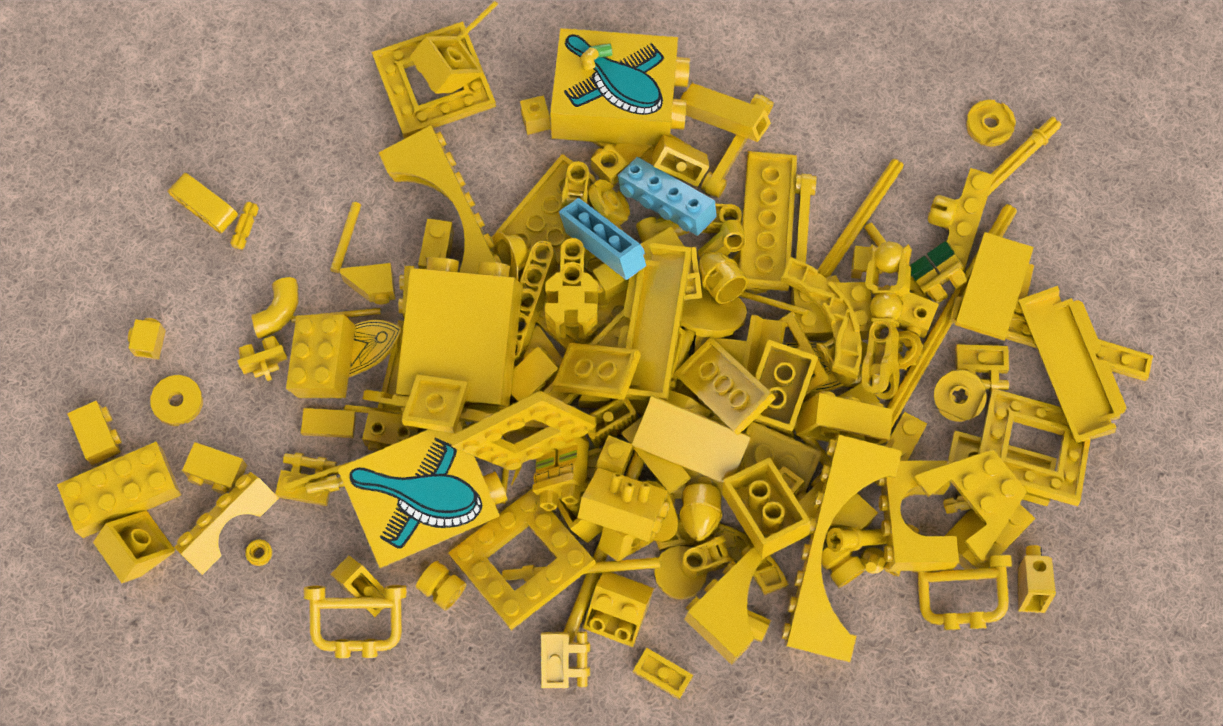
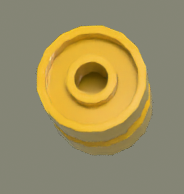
(843, 566)
(439, 584)

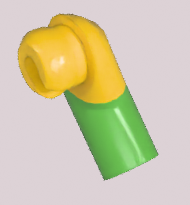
(595, 52)

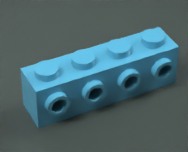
(667, 196)
(603, 238)

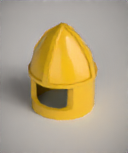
(721, 277)
(700, 510)

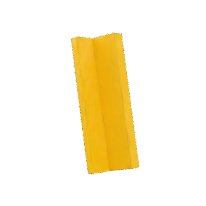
(759, 332)

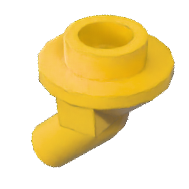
(873, 560)

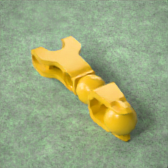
(886, 308)

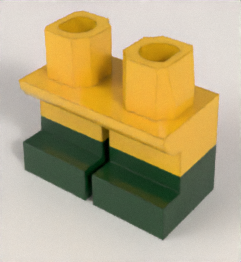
(948, 266)

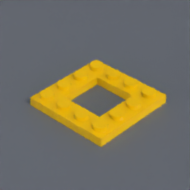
(413, 117)
(485, 440)
(1060, 485)
(518, 605)

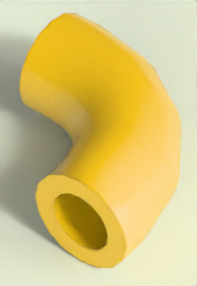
(281, 309)

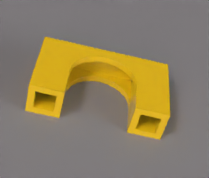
(904, 547)

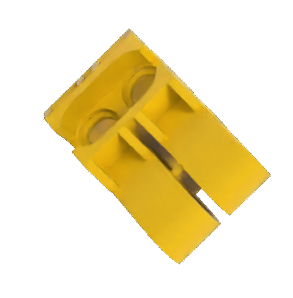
(571, 295)

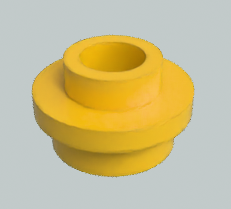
(255, 545)

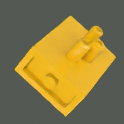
(624, 504)

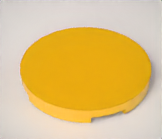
(711, 318)

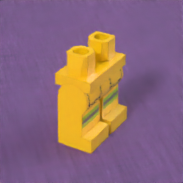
(561, 474)

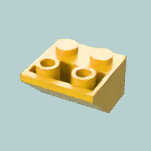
(618, 608)

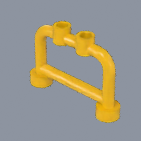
(977, 620)
(343, 647)

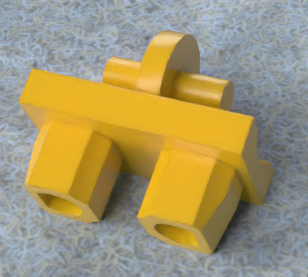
(262, 362)

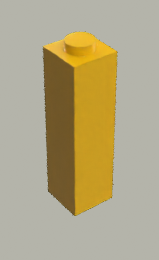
(726, 112)
(612, 283)

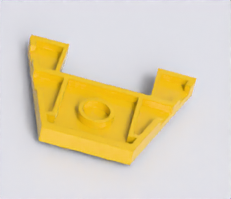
(986, 487)

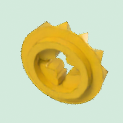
(914, 345)

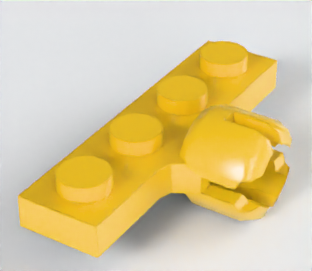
(962, 215)

